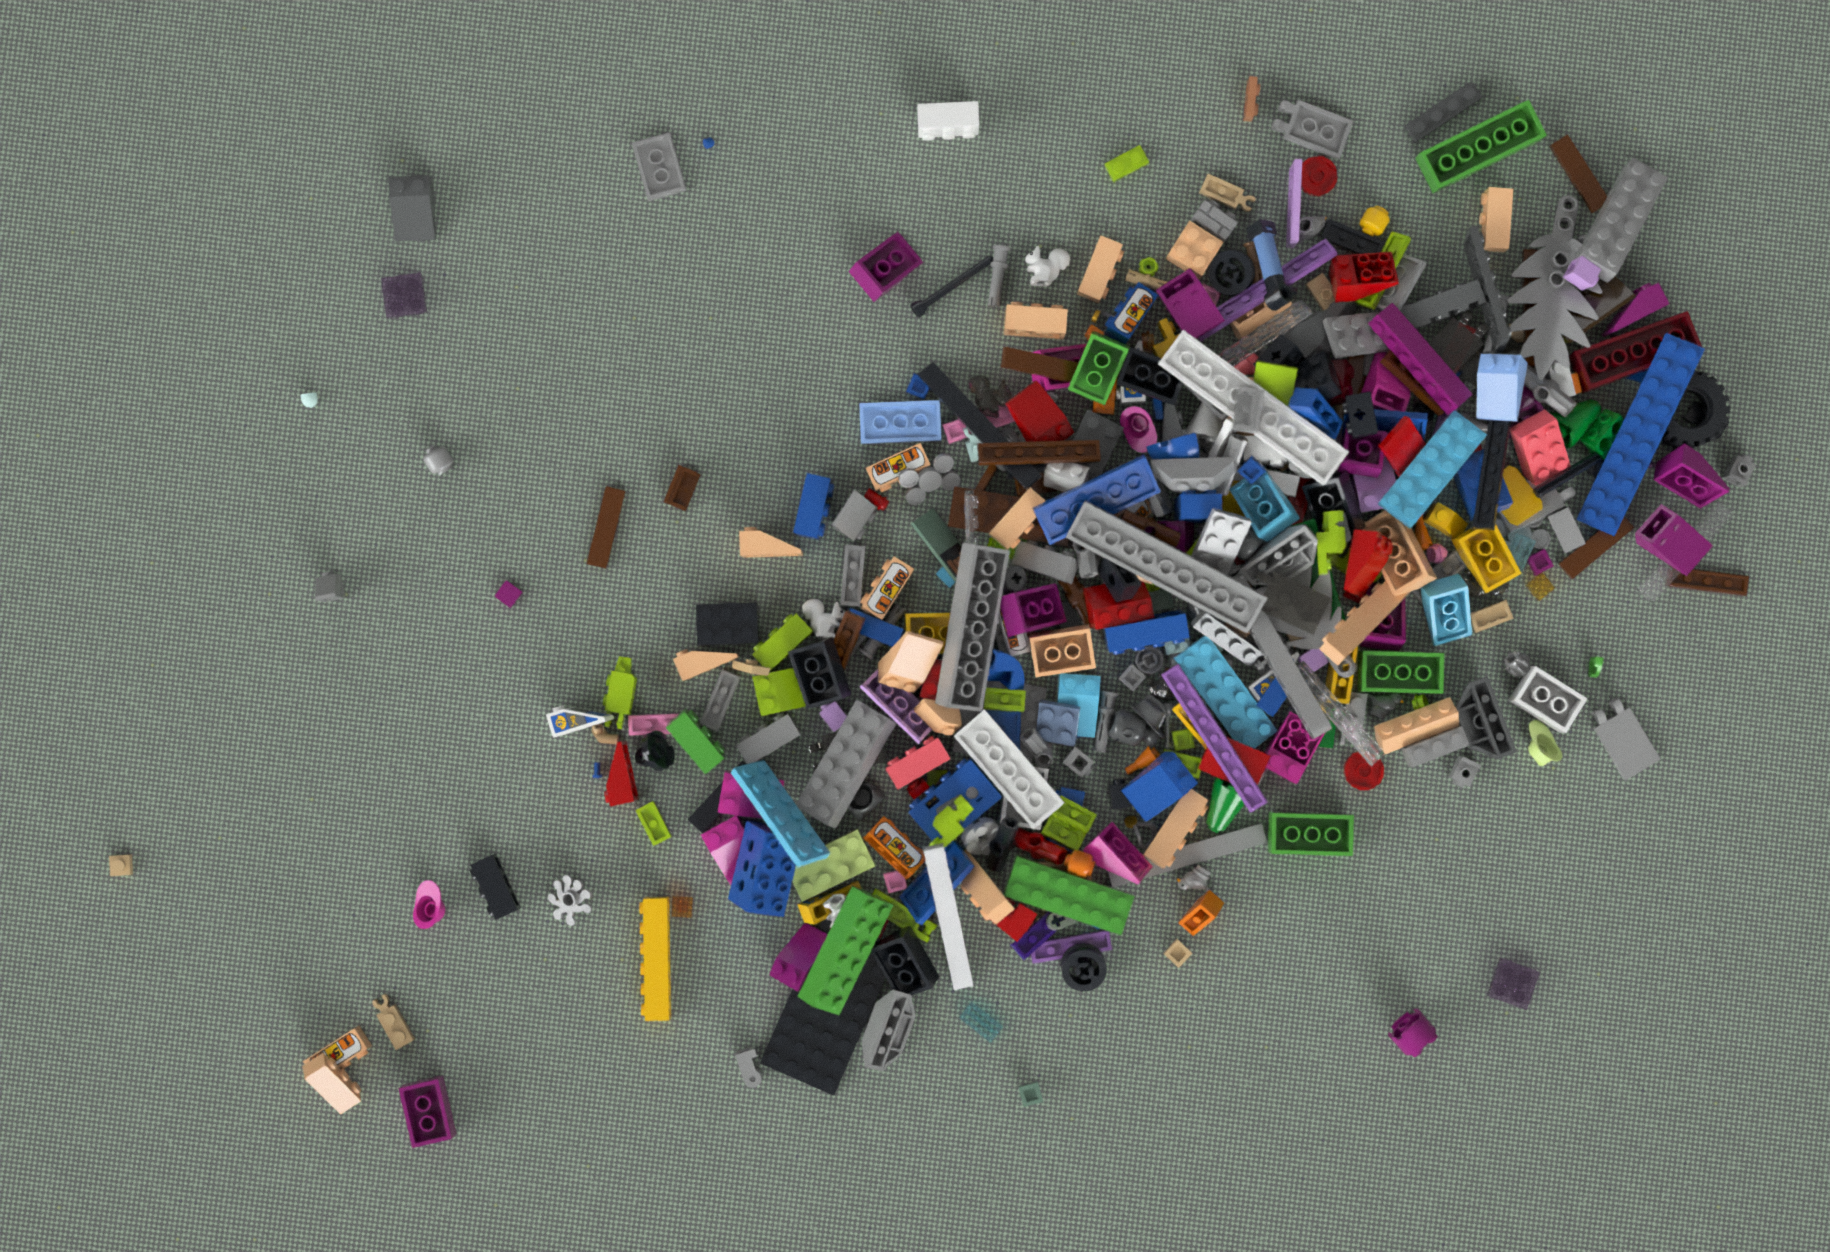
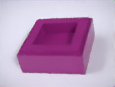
(1539, 562)
(508, 594)

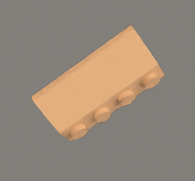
(1407, 564)

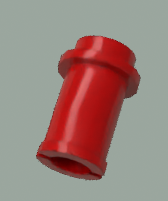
(876, 499)

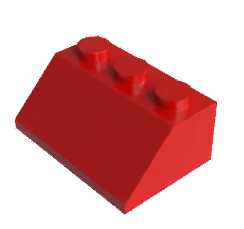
(1105, 612)

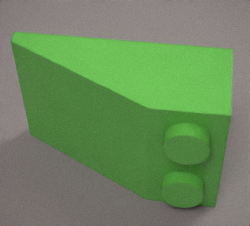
(1098, 367)

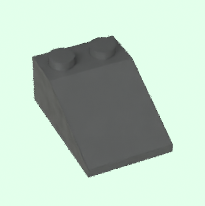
(412, 207)

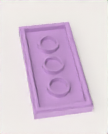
(1294, 200)

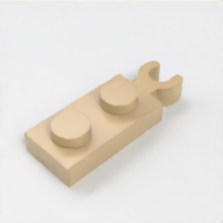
(1225, 193)
(393, 1023)

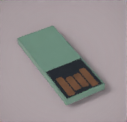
(939, 540)

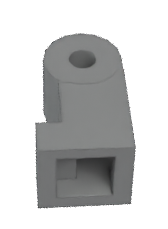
(750, 1073)

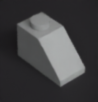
(329, 587)

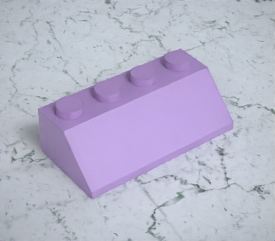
(898, 706)

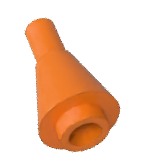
(1422, 534)
(1143, 760)

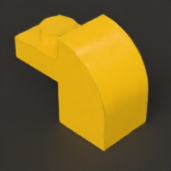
(1167, 330)

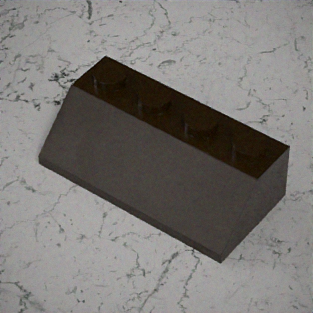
(1613, 296)

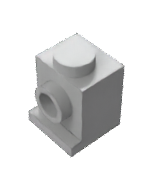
(1735, 475)
(1075, 754)
(1461, 764)

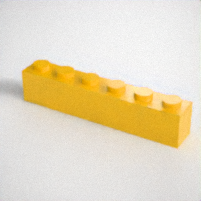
(656, 958)

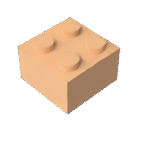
(1194, 249)

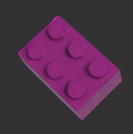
(1032, 609)
(427, 1111)

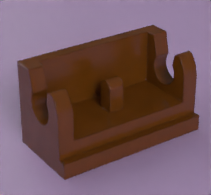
(682, 488)

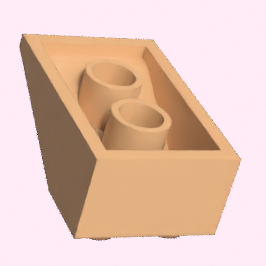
(759, 544)
(908, 662)

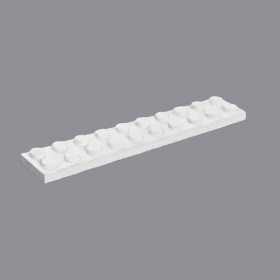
(1278, 424)

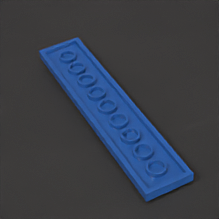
(1640, 434)

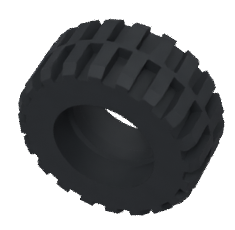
(1714, 416)

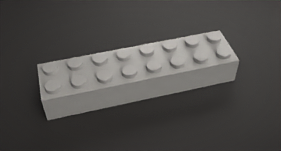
(972, 627)

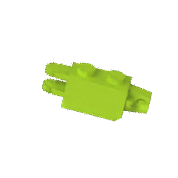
(621, 691)

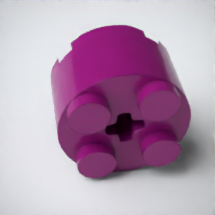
(1412, 1033)

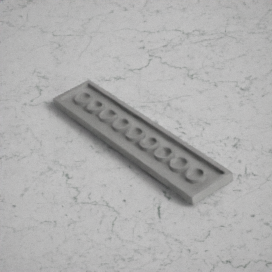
(1166, 566)

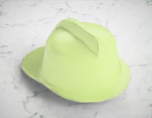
(1543, 745)

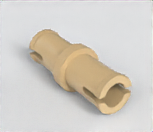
(1148, 281)

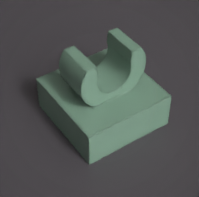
(1030, 1093)

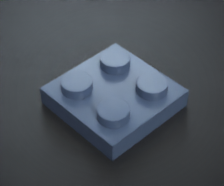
(1058, 722)

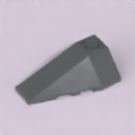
(1311, 334)

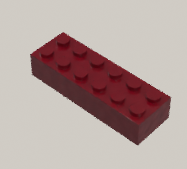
(1628, 352)

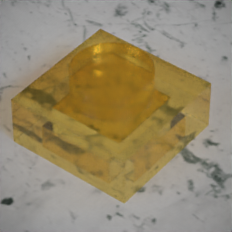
(1540, 586)

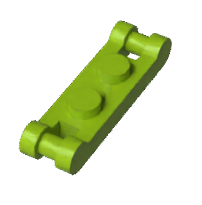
(901, 916)

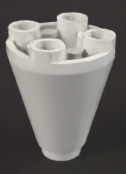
(1206, 426)

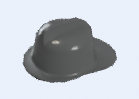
(1153, 712)

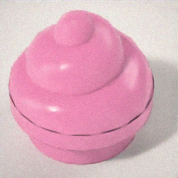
(1436, 553)

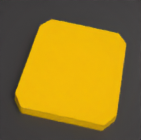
(1524, 500)

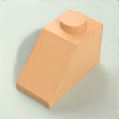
(938, 717)

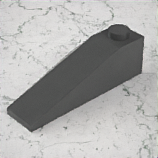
(1171, 423)

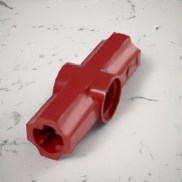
(1039, 847)

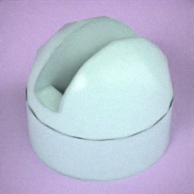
(309, 399)

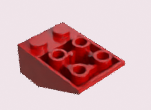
(1361, 275)

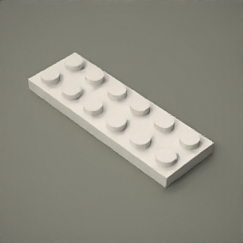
(1009, 769)

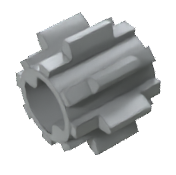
(1517, 664)

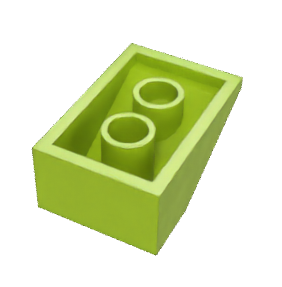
(778, 692)

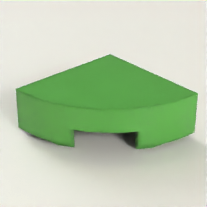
(1595, 666)

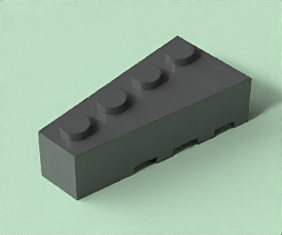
(1444, 304)

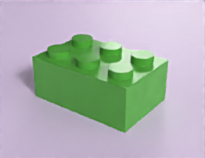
(696, 740)

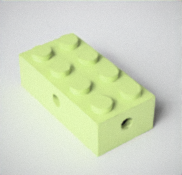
(846, 859)

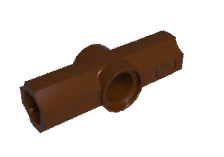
(1161, 532)
(1075, 596)

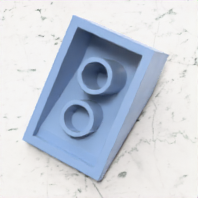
(1500, 386)

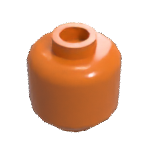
(1079, 864)

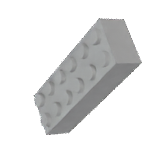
(1621, 217)
(845, 764)

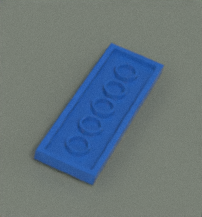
(1110, 491)

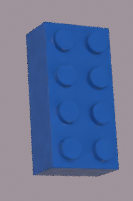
(1152, 631)

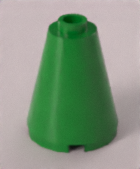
(1577, 421)
(1223, 805)

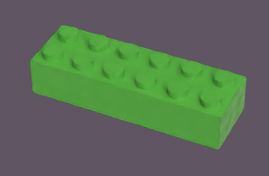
(1480, 146)
(1068, 895)
(845, 950)

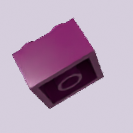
(1364, 454)

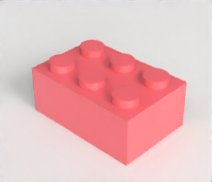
(1540, 447)
(917, 762)

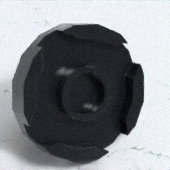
(655, 751)

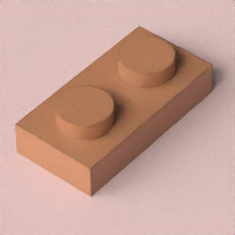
(1252, 91)

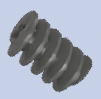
(1014, 580)

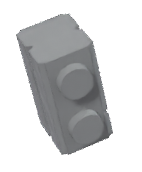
(1214, 220)

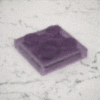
(404, 295)
(1513, 983)

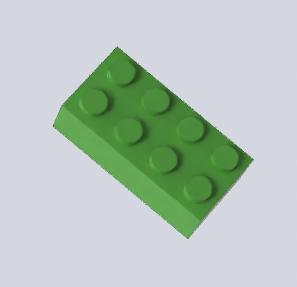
(1400, 672)
(1310, 833)

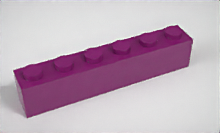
(1420, 358)

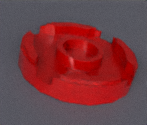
(1318, 176)
(1361, 774)

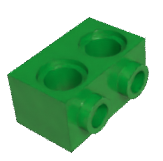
(1602, 433)

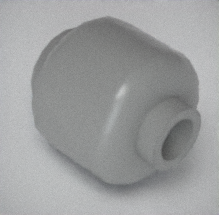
(438, 459)

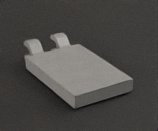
(1314, 128)
(1551, 503)
(1624, 740)

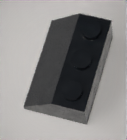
(1147, 377)
(905, 962)

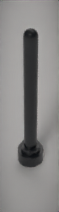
(920, 307)

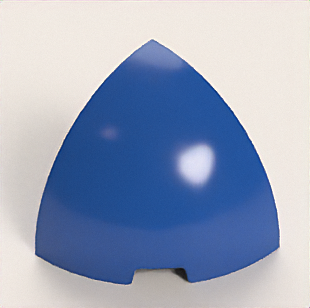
(1176, 448)
(1006, 670)

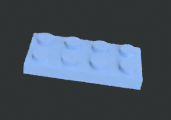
(900, 422)

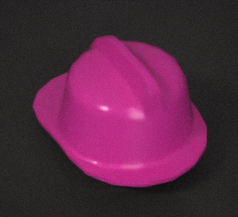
(1138, 428)
(428, 905)

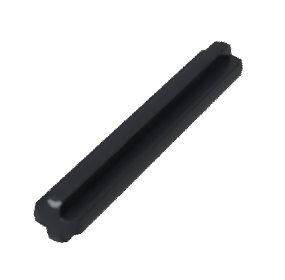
(1566, 475)

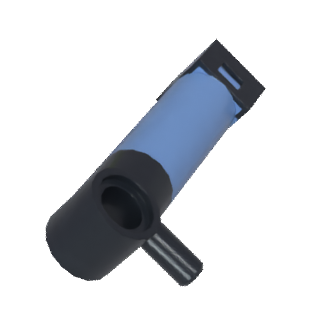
(1278, 293)

